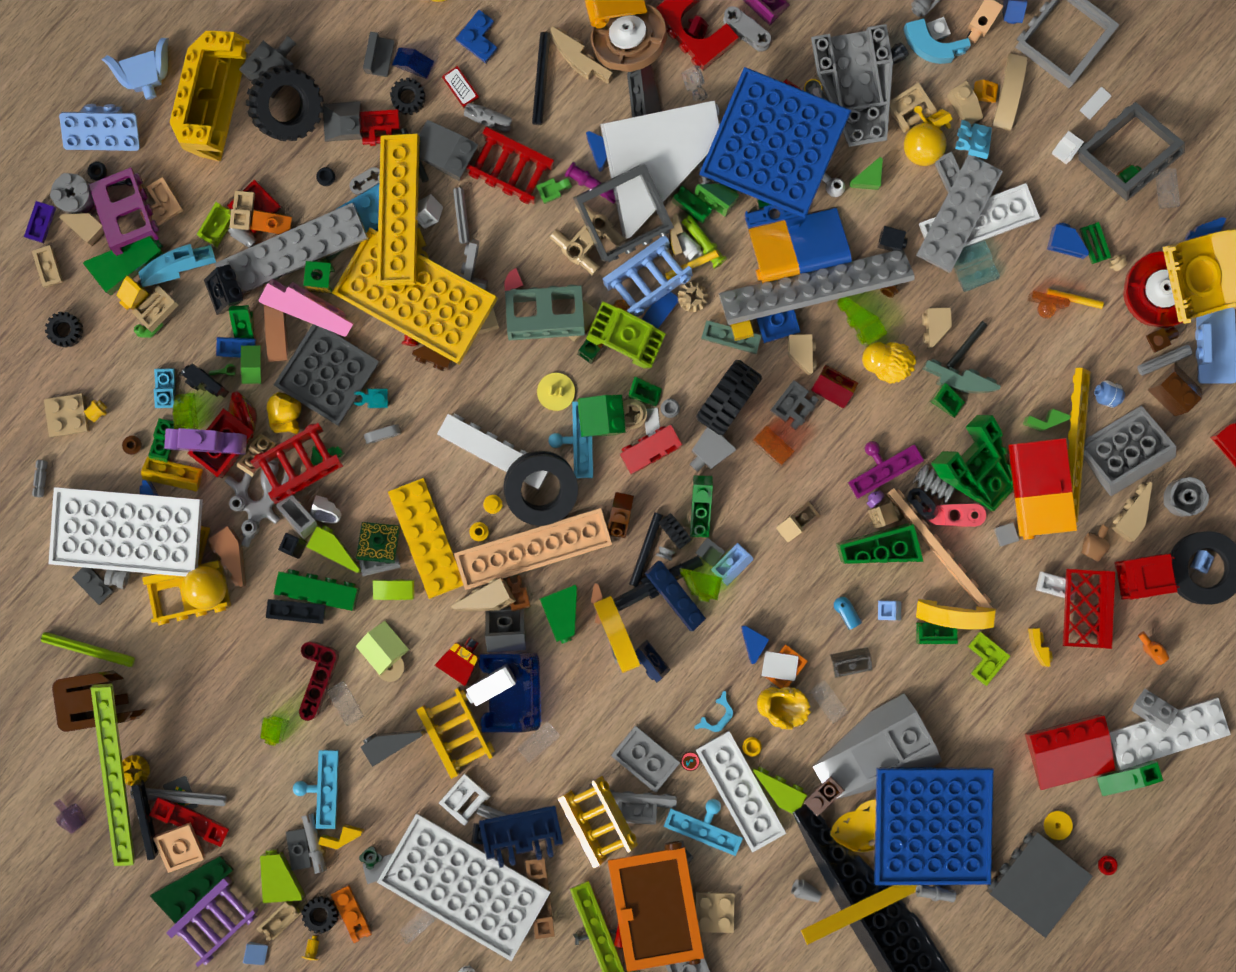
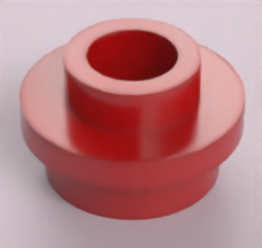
(1113, 865)

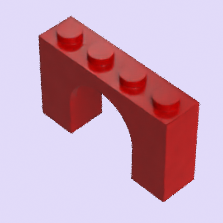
(704, 50)

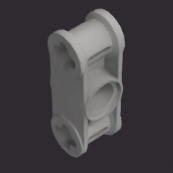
(747, 29)

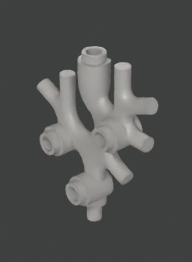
(256, 509)

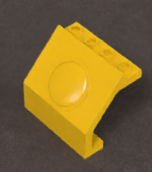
(1203, 274)

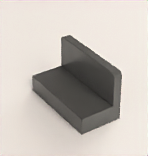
(378, 55)

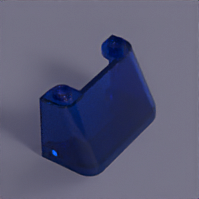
(520, 705)

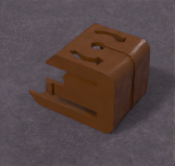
(73, 702)

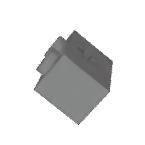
(1155, 710)

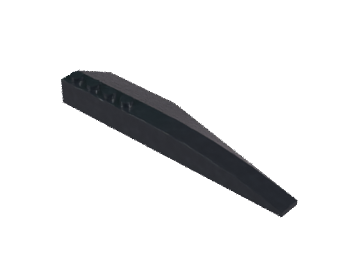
(890, 935)

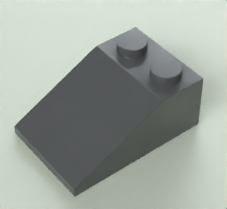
(445, 149)
(384, 745)

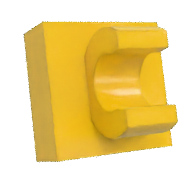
(940, 118)

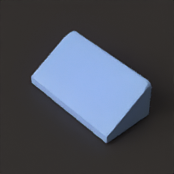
(732, 564)

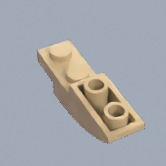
(573, 53)

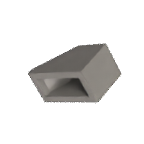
(297, 516)

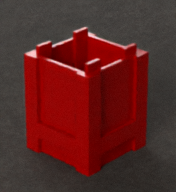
(1146, 576)

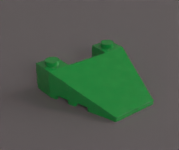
(982, 468)

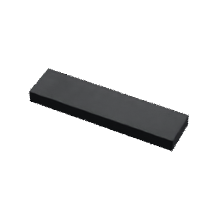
(145, 820)

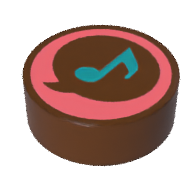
(690, 761)

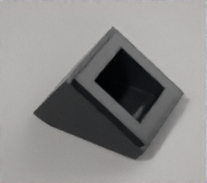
(292, 545)

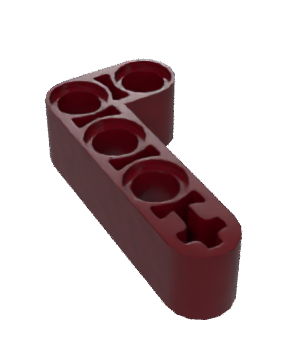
(315, 682)

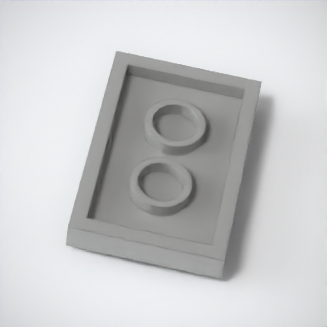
(645, 759)

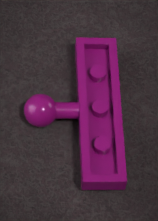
(884, 470)

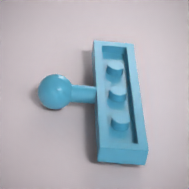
(581, 447)
(326, 789)
(704, 830)

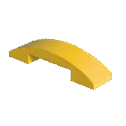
(955, 617)
(617, 634)

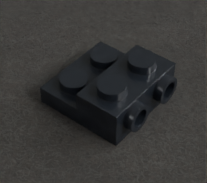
(223, 288)
(199, 379)

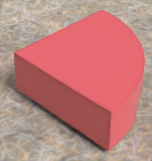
(513, 280)

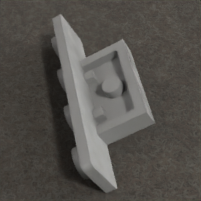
(642, 807)

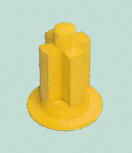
(311, 949)

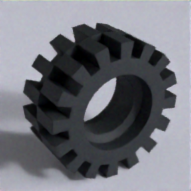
(407, 85)
(53, 324)
(675, 531)
(309, 920)

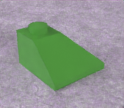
(717, 196)

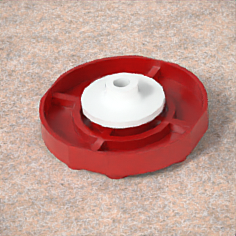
(1150, 293)

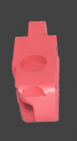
(964, 515)

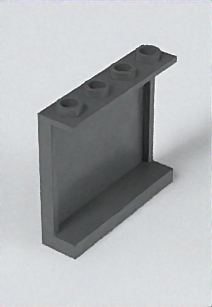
(1039, 883)

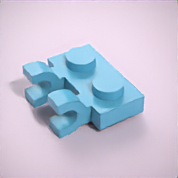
(979, 139)

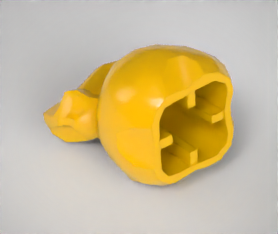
(283, 412)

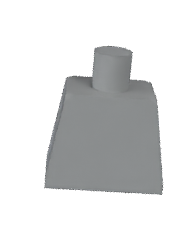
(710, 450)

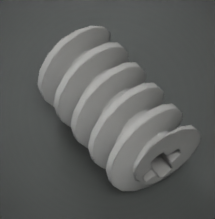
(933, 481)

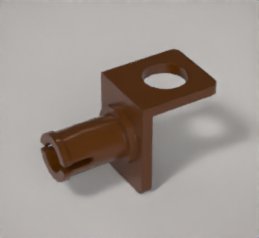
(1161, 339)

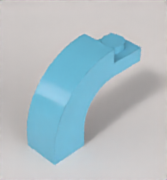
(930, 49)

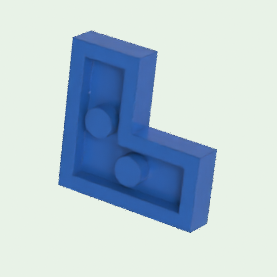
(472, 36)

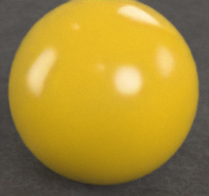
(924, 144)
(204, 587)

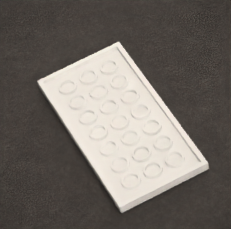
(125, 531)
(463, 887)

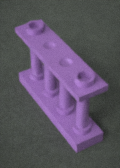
(195, 916)

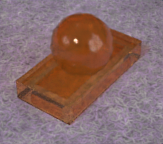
(1048, 303)

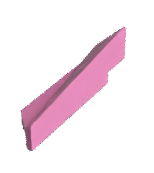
(305, 306)

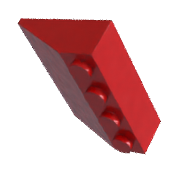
(1071, 751)

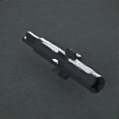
(648, 589)

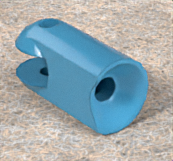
(847, 612)

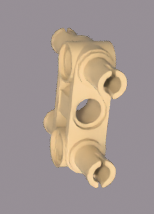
(584, 241)

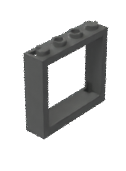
(1148, 173)
(643, 239)

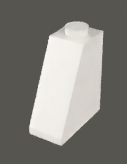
(491, 685)

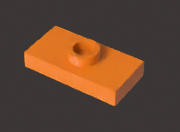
(270, 222)

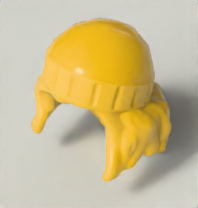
(889, 361)
(784, 707)

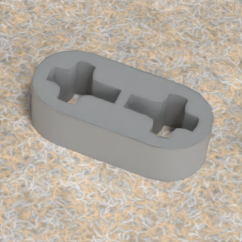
(363, 177)
(382, 434)

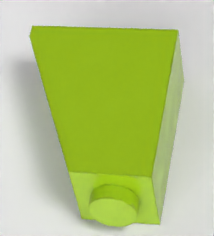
(277, 879)

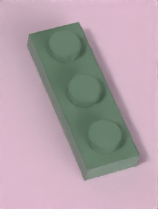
(723, 335)

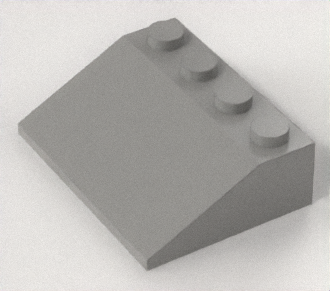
(1127, 450)

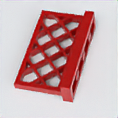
(1105, 608)

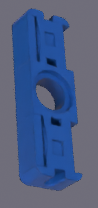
(762, 217)

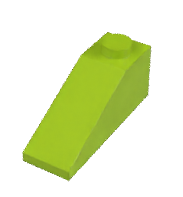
(330, 546)

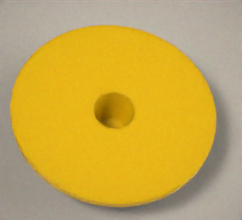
(1058, 825)

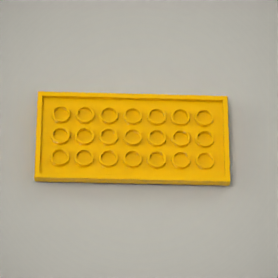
(436, 311)

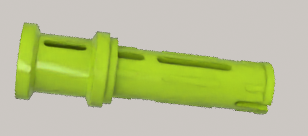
(703, 241)

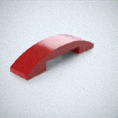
(180, 815)

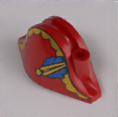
(243, 410)

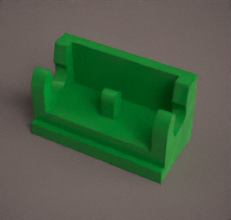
(692, 205)
(935, 634)

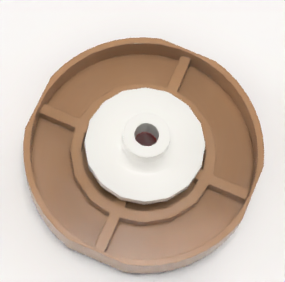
(630, 40)

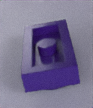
(39, 222)

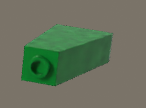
(112, 269)

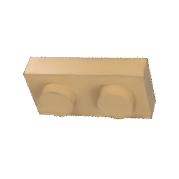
(47, 266)

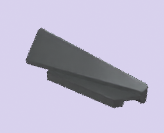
(643, 92)

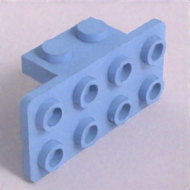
(99, 129)
(1216, 347)

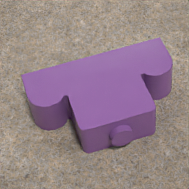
(205, 441)

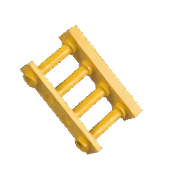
(436, 732)
(582, 828)

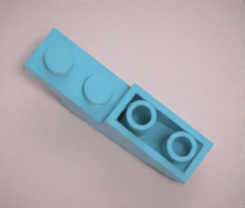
(171, 263)

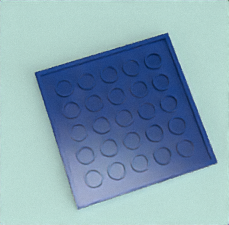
(775, 142)
(933, 826)

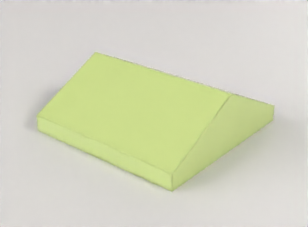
(382, 647)

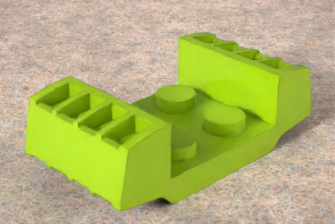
(626, 334)

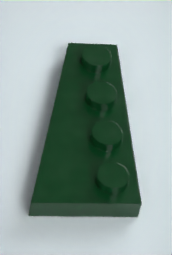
(187, 891)

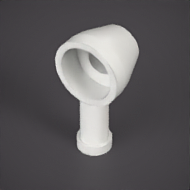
(831, 190)

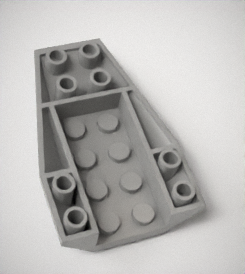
(858, 76)
(883, 739)

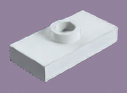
(1053, 585)

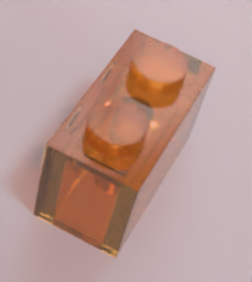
(773, 446)

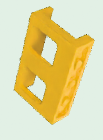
(160, 582)

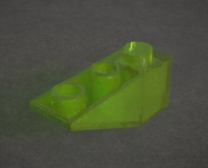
(866, 324)

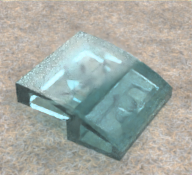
(975, 267)

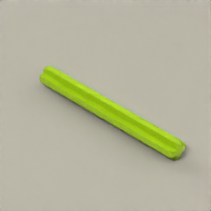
(87, 649)

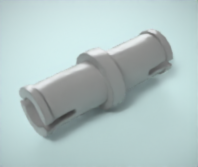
(936, 893)

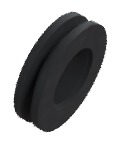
(547, 513)
(1185, 549)

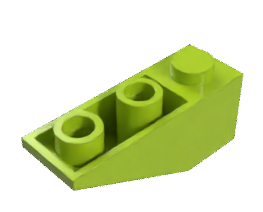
(786, 796)

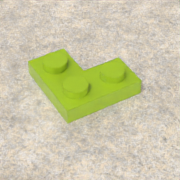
(992, 658)

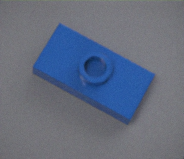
(231, 346)

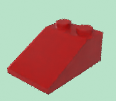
(221, 463)

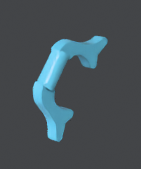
(724, 720)

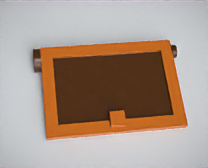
(656, 908)

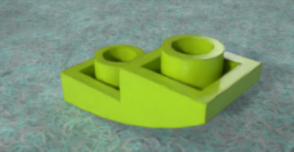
(393, 589)

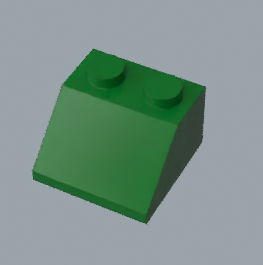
(601, 415)

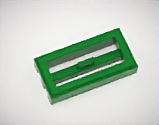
(1107, 255)

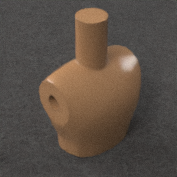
(1095, 545)

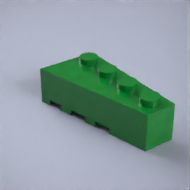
(883, 546)
(316, 590)

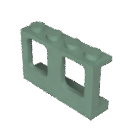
(545, 323)

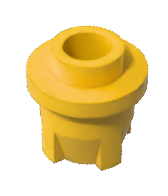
(95, 410)

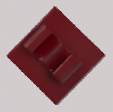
(697, 28)

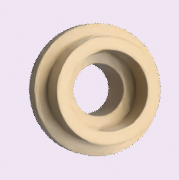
(1118, 262)

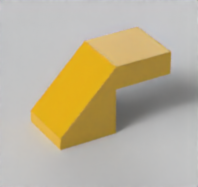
(348, 834)

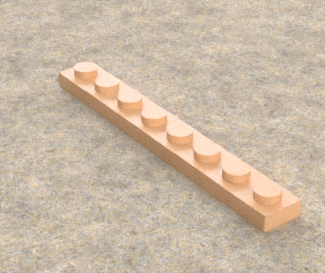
(934, 543)

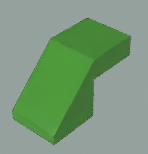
(1053, 418)

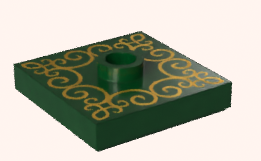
(378, 542)

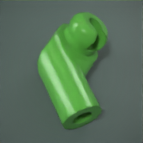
(143, 332)

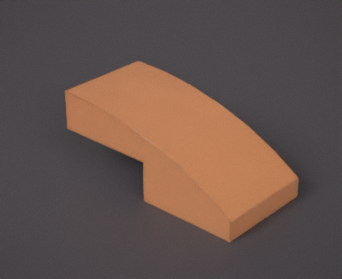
(596, 596)

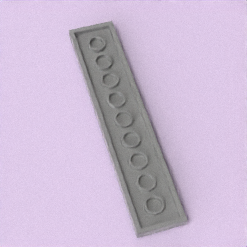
(816, 287)

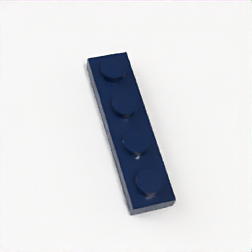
(675, 595)

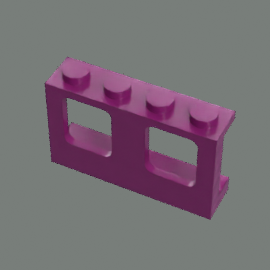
(110, 212)

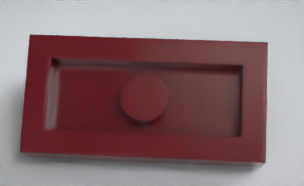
(834, 386)

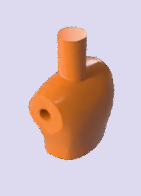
(1154, 649)

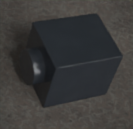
(892, 239)

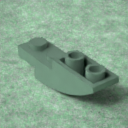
(967, 382)

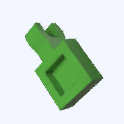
(551, 190)

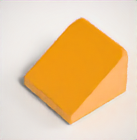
(986, 90)

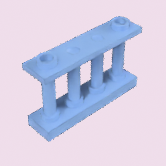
(645, 258)

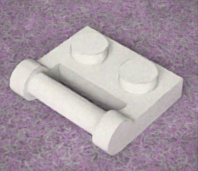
(459, 795)

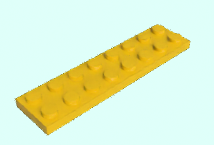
(398, 210)

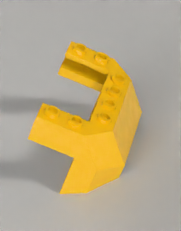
(208, 92)

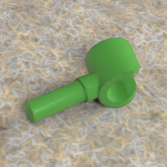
(223, 371)

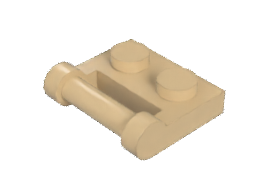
(906, 102)
(155, 309)

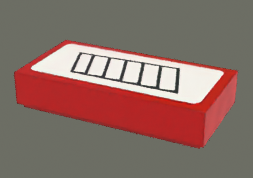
(460, 87)

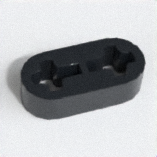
(925, 501)

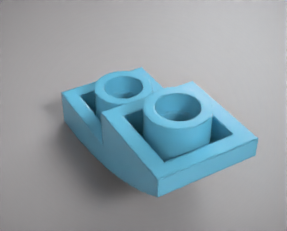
(164, 387)

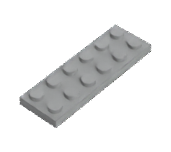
(959, 213)

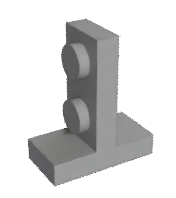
(468, 267)

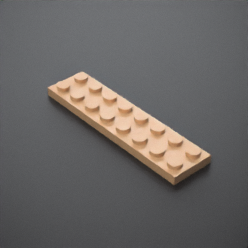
(533, 549)

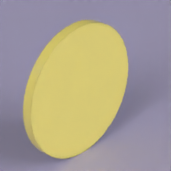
(556, 391)

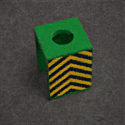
(321, 285)

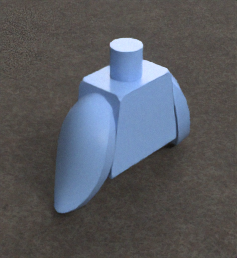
(142, 71)

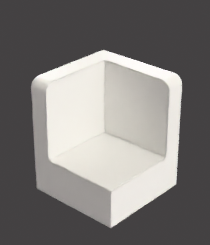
(1067, 147)
(428, 211)

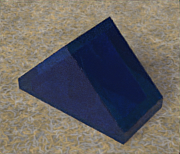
(413, 62)

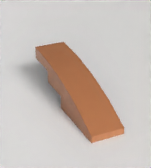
(275, 333)

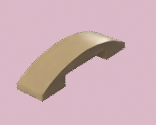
(1010, 92)

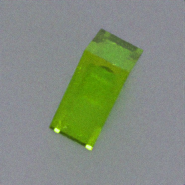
(185, 411)
(702, 584)
(273, 729)

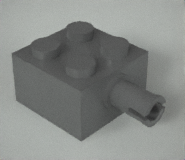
(266, 57)

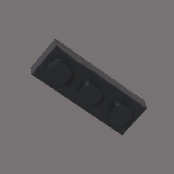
(295, 611)

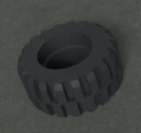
(309, 103)
(729, 397)

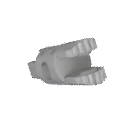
(488, 117)

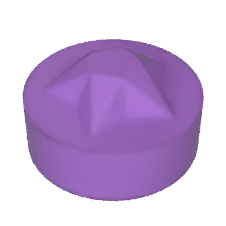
(874, 498)

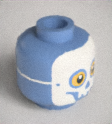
(1109, 393)

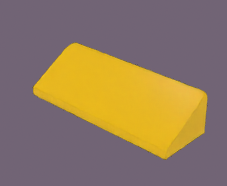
(172, 474)

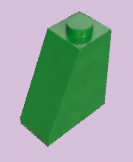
(561, 613)

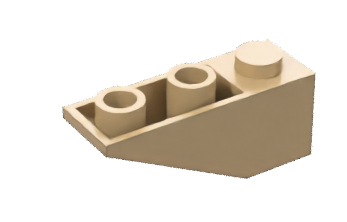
(1134, 517)
(490, 598)

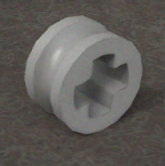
(665, 553)

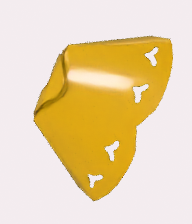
(859, 828)

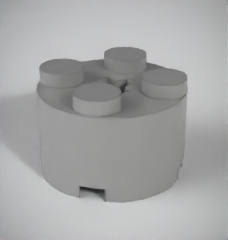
(63, 189)
(1195, 492)

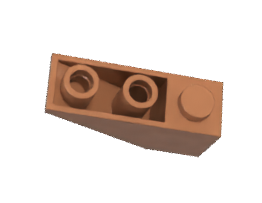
(230, 550)

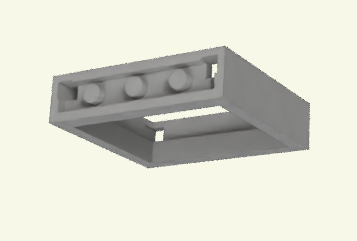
(1090, 11)

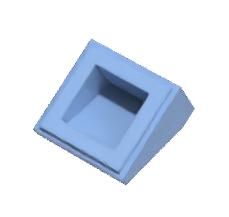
(889, 610)
(255, 953)

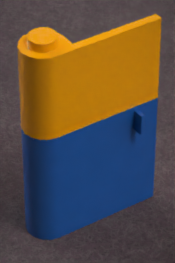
(799, 245)

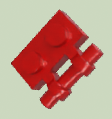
(378, 121)

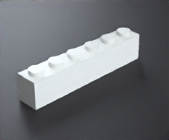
(485, 446)

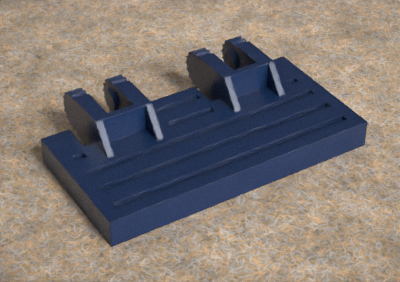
(520, 831)

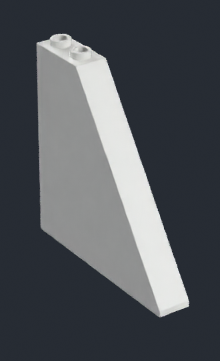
(668, 145)

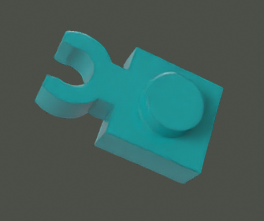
(374, 398)

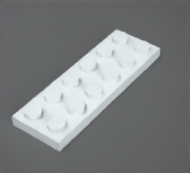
(1001, 214)
(1190, 728)
(740, 791)

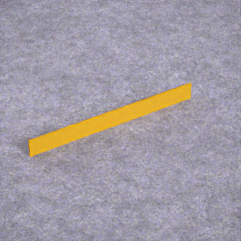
(856, 912)

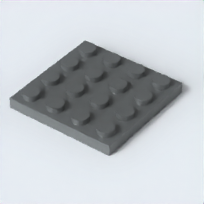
(326, 373)

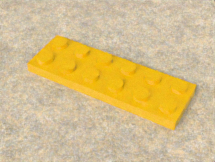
(426, 538)

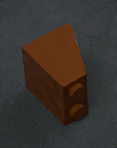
(1176, 391)

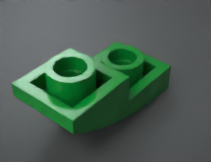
(157, 448)

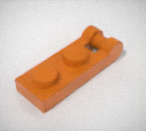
(351, 913)

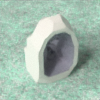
(325, 510)

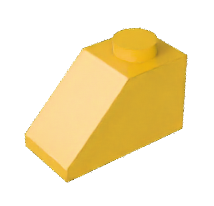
(131, 294)

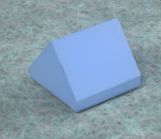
(1202, 561)

